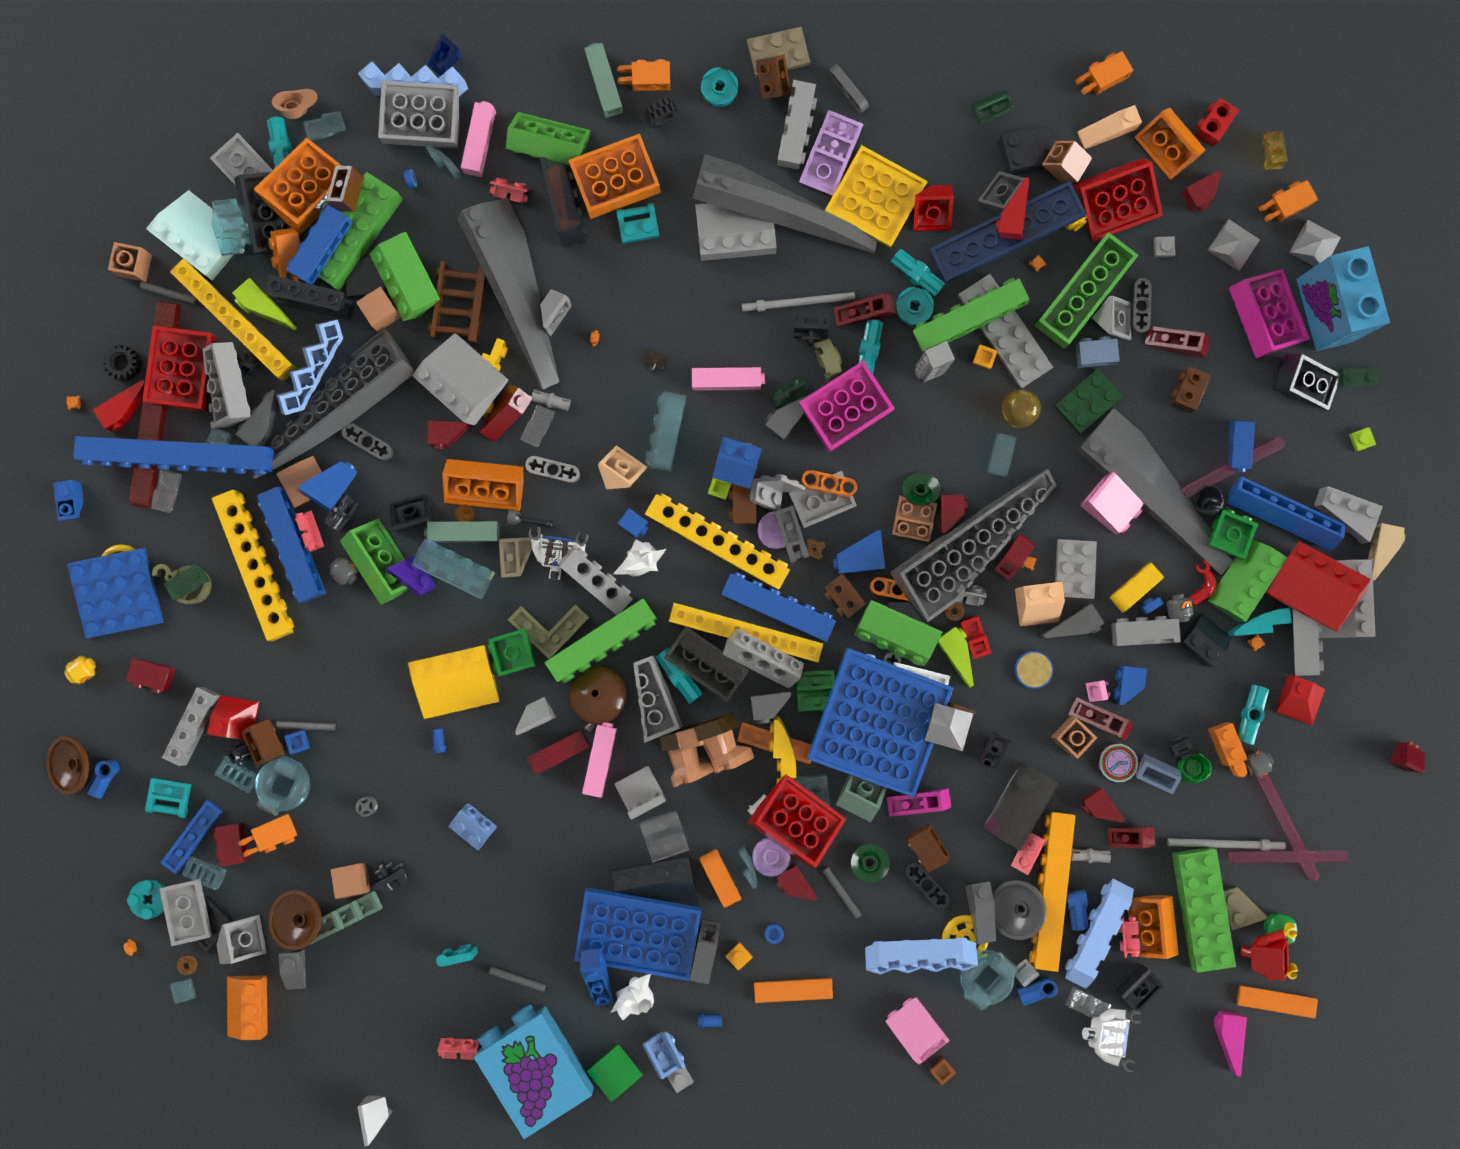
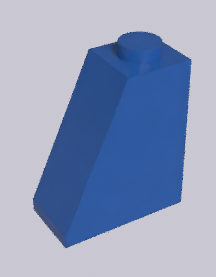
(1241, 445)
(329, 485)
(862, 556)

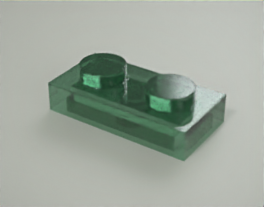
(1360, 377)
(186, 582)

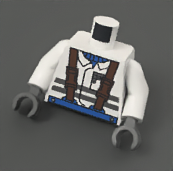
(551, 549)
(1110, 1035)

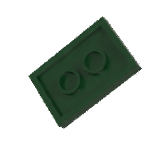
(1088, 401)

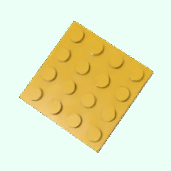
(876, 196)

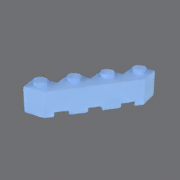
(373, 77)
(317, 359)
(1095, 941)
(917, 954)

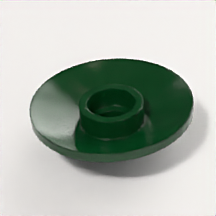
(921, 483)
(874, 872)

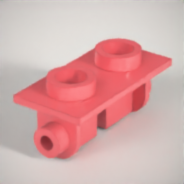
(502, 188)
(311, 534)
(1028, 854)
(1129, 944)
(450, 1047)

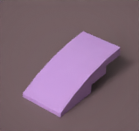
(831, 152)

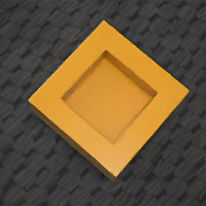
(984, 357)
(738, 956)

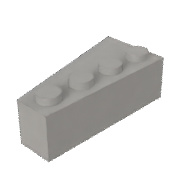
(796, 125)
(225, 385)
(655, 701)

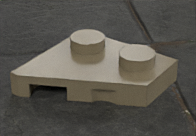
(514, 555)
(1241, 909)

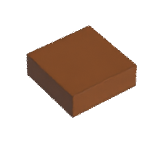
(942, 1071)

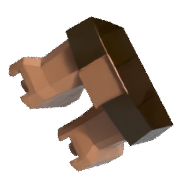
(718, 741)

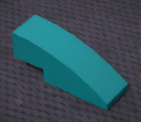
(1262, 622)

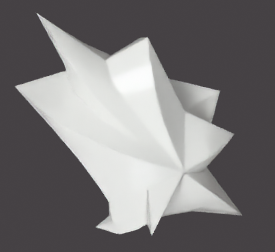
(640, 559)
(634, 998)

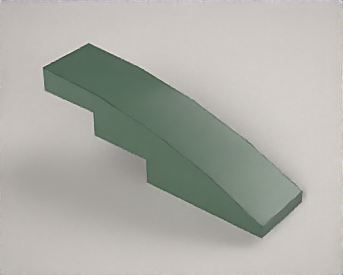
(348, 915)

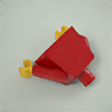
(1271, 955)

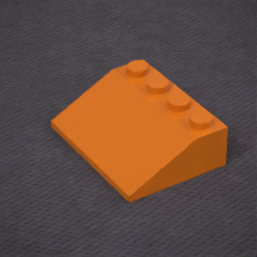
(615, 176)
(299, 185)

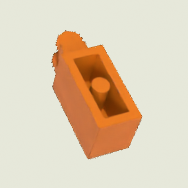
(1106, 74)
(646, 75)
(1290, 202)
(284, 246)
(1229, 748)
(271, 834)

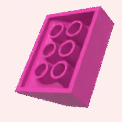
(1269, 313)
(846, 406)

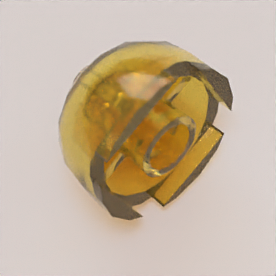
(1021, 408)

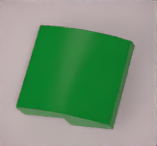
(814, 690)
(614, 1073)

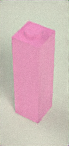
(478, 139)
(727, 379)
(600, 760)

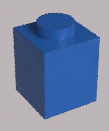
(633, 524)

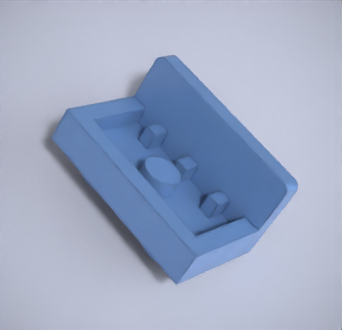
(472, 826)
(663, 1054)

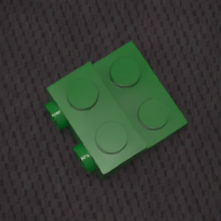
(1232, 533)
(511, 652)

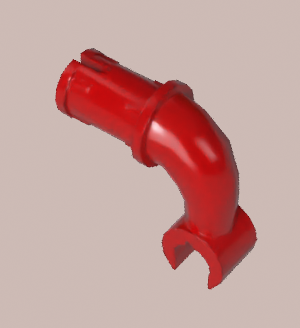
(1208, 588)

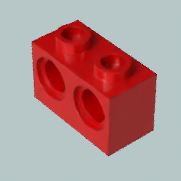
(1216, 122)

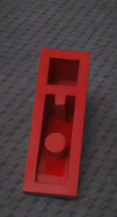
(1013, 215)
(120, 408)

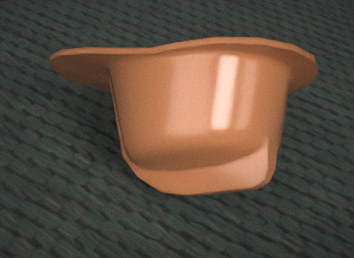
(294, 103)

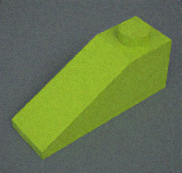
(956, 650)

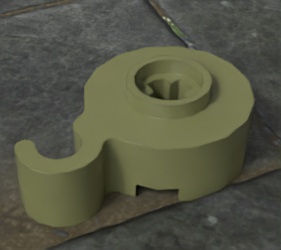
(828, 358)
(195, 596)

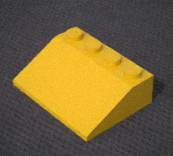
(454, 681)

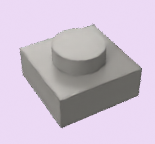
(1164, 247)
(1026, 973)
(680, 1079)

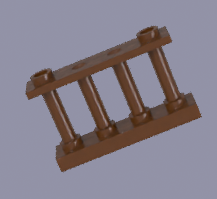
(474, 314)

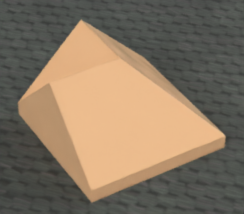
(620, 469)

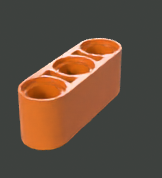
(838, 483)
(887, 589)
(720, 878)

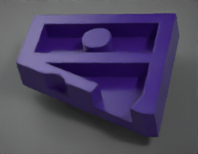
(415, 579)

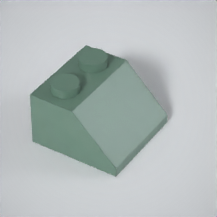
(861, 797)

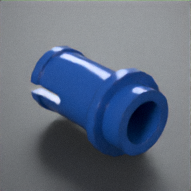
(438, 741)
(709, 1020)

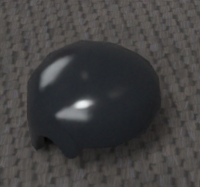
(1209, 500)

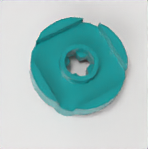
(716, 97)
(916, 296)
(137, 902)

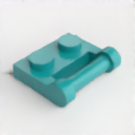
(638, 229)
(169, 791)
(450, 956)

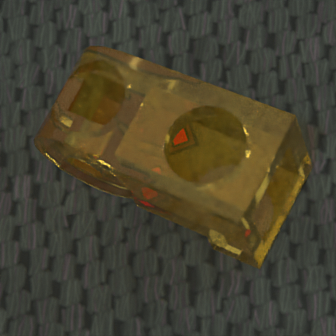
(1274, 150)

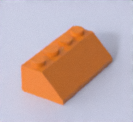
(483, 484)

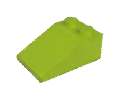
(252, 298)

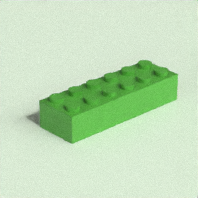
(372, 212)
(1086, 290)
(971, 316)
(601, 640)
(1203, 909)

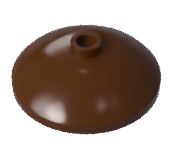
(609, 701)
(67, 765)
(286, 921)

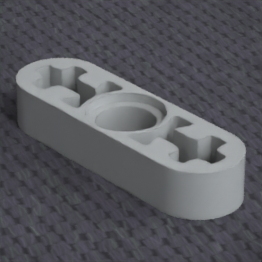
(565, 478)

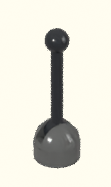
(515, 518)

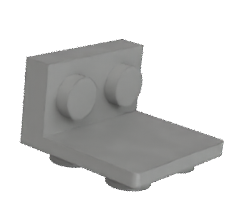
(768, 490)
(640, 792)

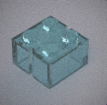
(229, 226)

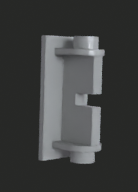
(974, 595)

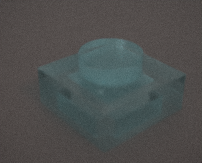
(183, 990)

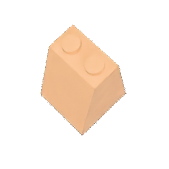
(1039, 603)

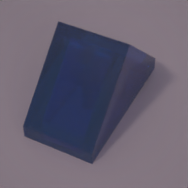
(444, 55)

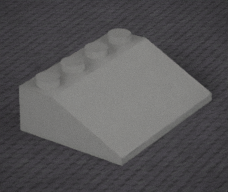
(419, 114)
(732, 234)
(460, 379)
(1361, 619)

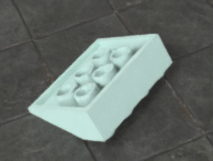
(189, 232)

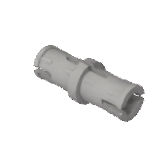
(551, 400)
(1090, 855)

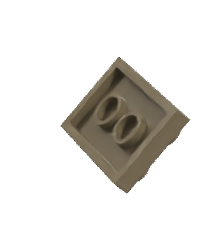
(786, 42)

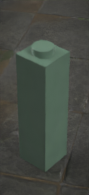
(603, 80)
(462, 532)

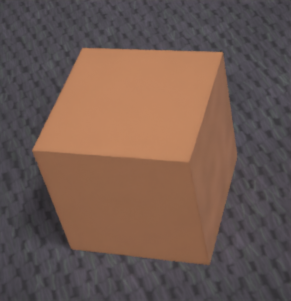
(1067, 161)
(129, 262)
(378, 309)
(1073, 737)
(350, 881)

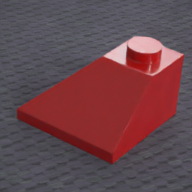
(933, 208)
(1300, 699)
(232, 716)

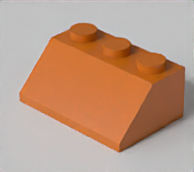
(1170, 143)
(1155, 925)
(247, 1007)

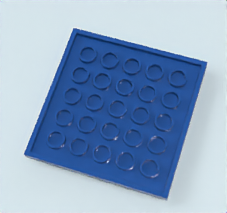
(878, 722)

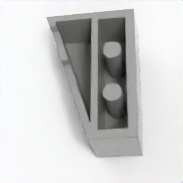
(1353, 511)
(1145, 632)

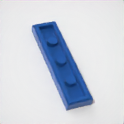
(192, 836)

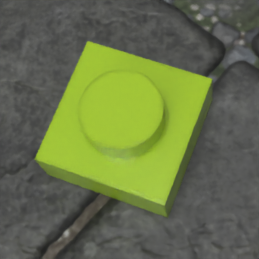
(1362, 439)
(719, 489)

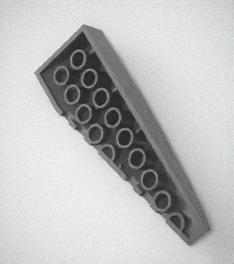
(753, 195)
(507, 264)
(375, 372)
(1125, 451)
(950, 564)

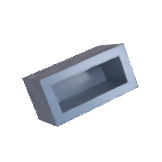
(1097, 352)
(1158, 774)

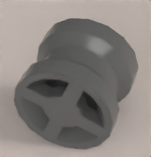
(363, 807)

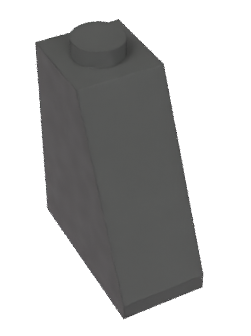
(705, 951)

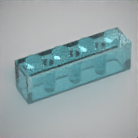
(666, 431)
(453, 568)

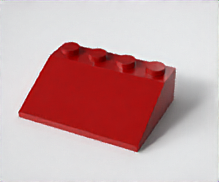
(1119, 198)
(177, 369)
(1318, 586)
(797, 821)

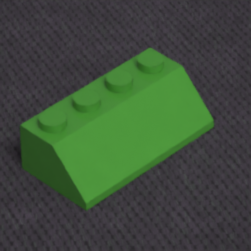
(546, 138)
(404, 276)
(372, 554)
(1247, 581)
(897, 633)

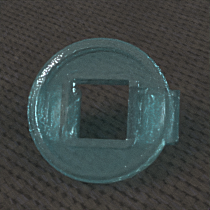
(274, 802)
(1000, 987)

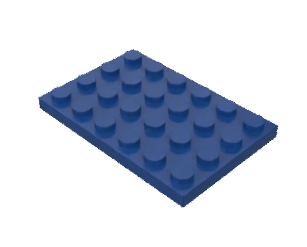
(639, 933)

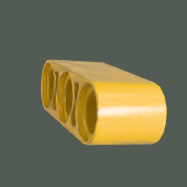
(1136, 587)

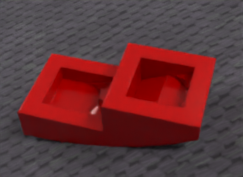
(976, 639)

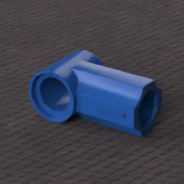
(102, 779)
(1076, 905)
(1035, 992)

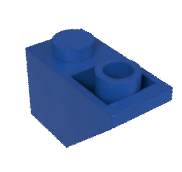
(68, 499)
(1129, 684)

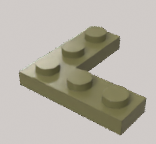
(549, 641)

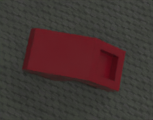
(1015, 556)

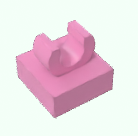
(1097, 691)

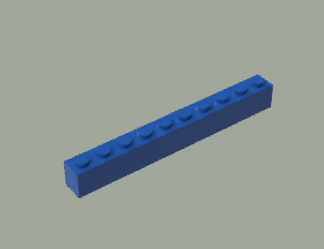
(173, 454)

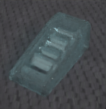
(233, 780)
(219, 873)

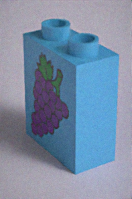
(1343, 299)
(533, 1070)

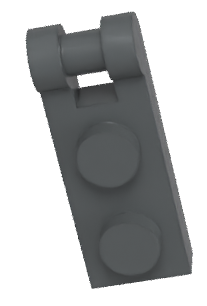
(791, 533)

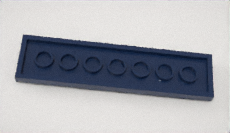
(982, 243)

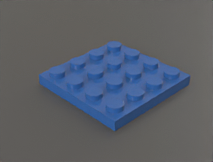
(115, 592)

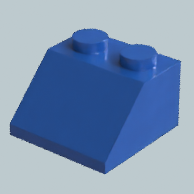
(736, 463)

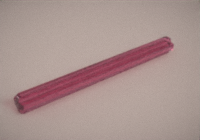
(1226, 471)
(1287, 824)
(1288, 857)

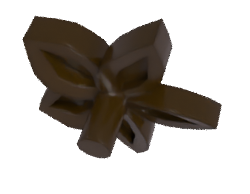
(654, 360)

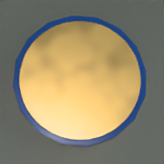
(1033, 669)

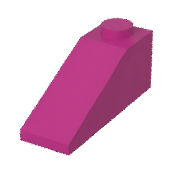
(923, 802)
(1231, 1034)

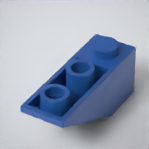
(596, 976)

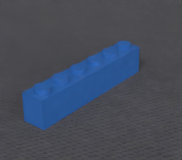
(1286, 513)
(288, 539)
(777, 607)

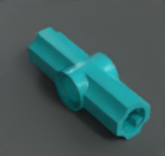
(279, 141)
(917, 272)
(870, 343)
(679, 678)
(1256, 701)

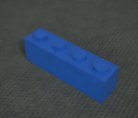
(319, 245)

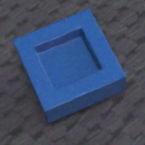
(1150, 604)
(297, 742)

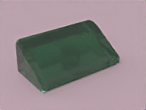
(992, 107)

